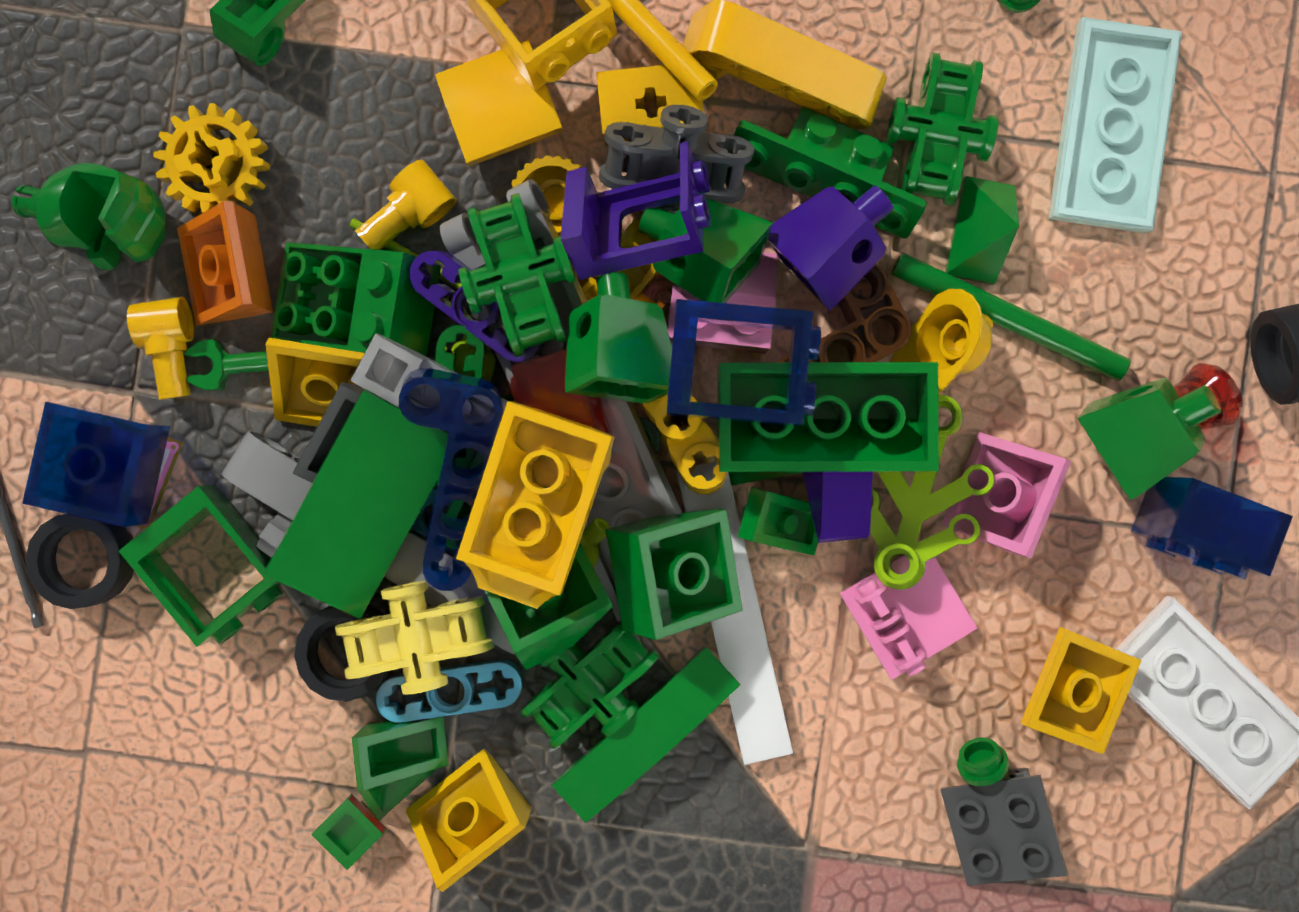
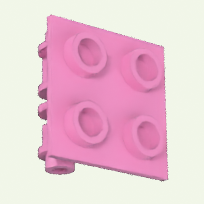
(910, 622)

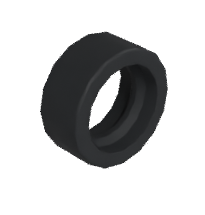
(1276, 353)
(43, 569)
(312, 670)

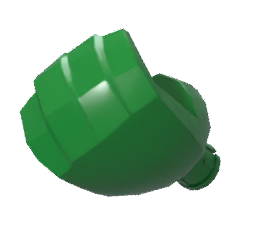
(96, 212)

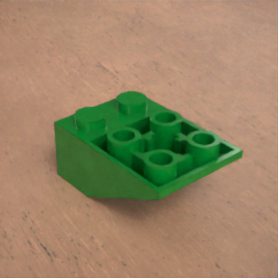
(350, 295)

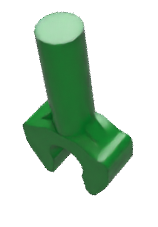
(223, 364)

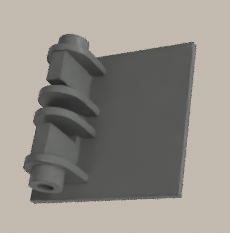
(1004, 830)

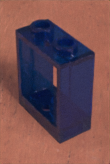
(804, 347)

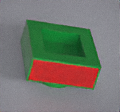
(349, 831)

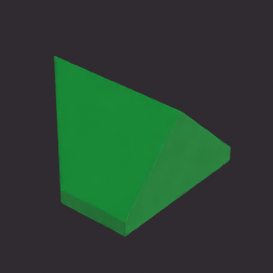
(396, 759)

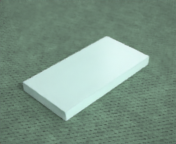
(1115, 125)

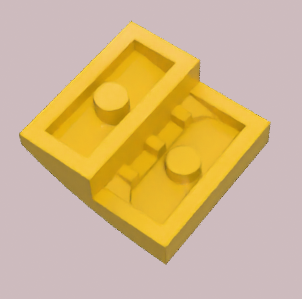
(495, 107)

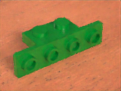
(830, 155)

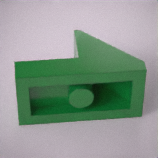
(778, 522)

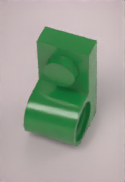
(252, 26)

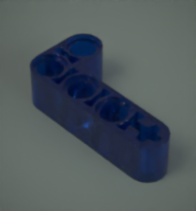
(452, 481)

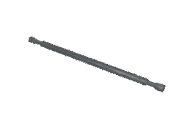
(18, 561)

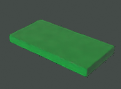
(359, 506)

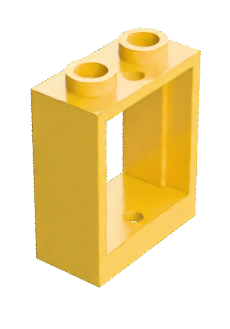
(558, 54)

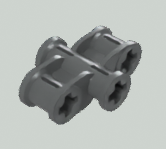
(656, 153)

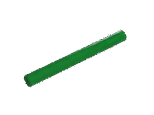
(1016, 319)

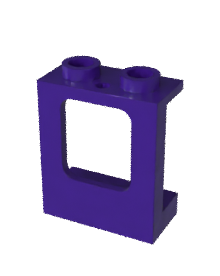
(594, 219)

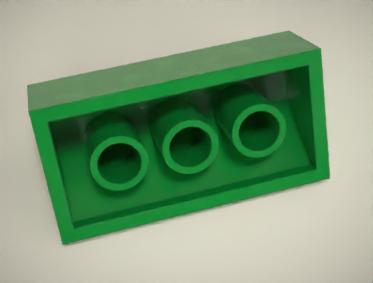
(861, 419)

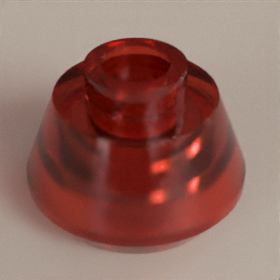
(1223, 388)

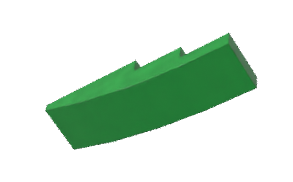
(647, 736)

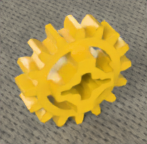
(192, 149)

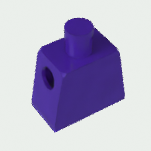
(831, 241)

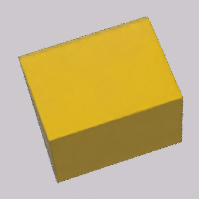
(306, 378)
(1081, 691)
(467, 818)

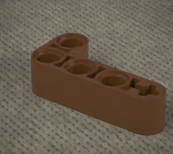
(861, 316)

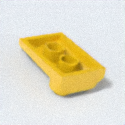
(533, 504)

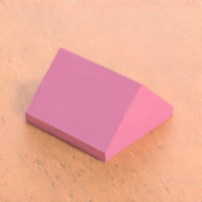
(1021, 498)

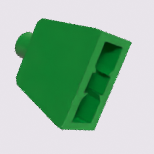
(730, 253)
(618, 345)
(1148, 431)

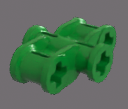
(942, 128)
(516, 275)
(590, 686)

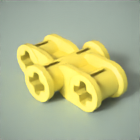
(414, 637)

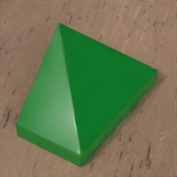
(982, 230)

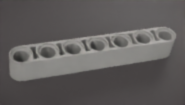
(267, 474)

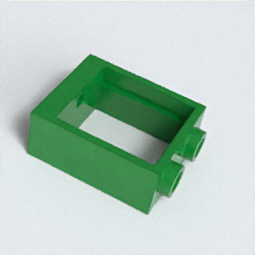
(145, 558)

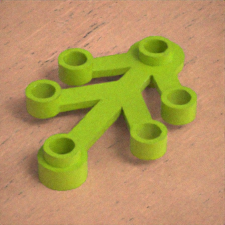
(919, 505)

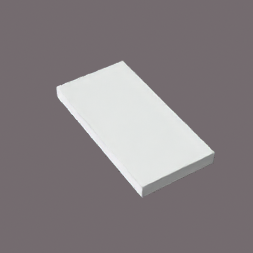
(1211, 703)

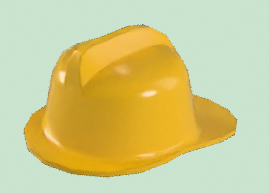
(951, 334)

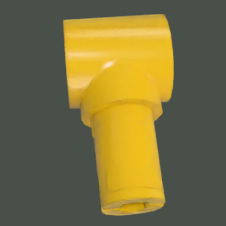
(415, 199)
(162, 331)

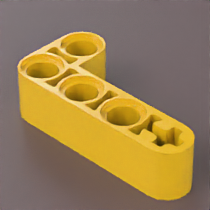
(784, 62)

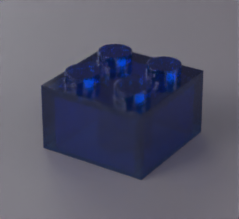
(96, 464)
(1211, 527)

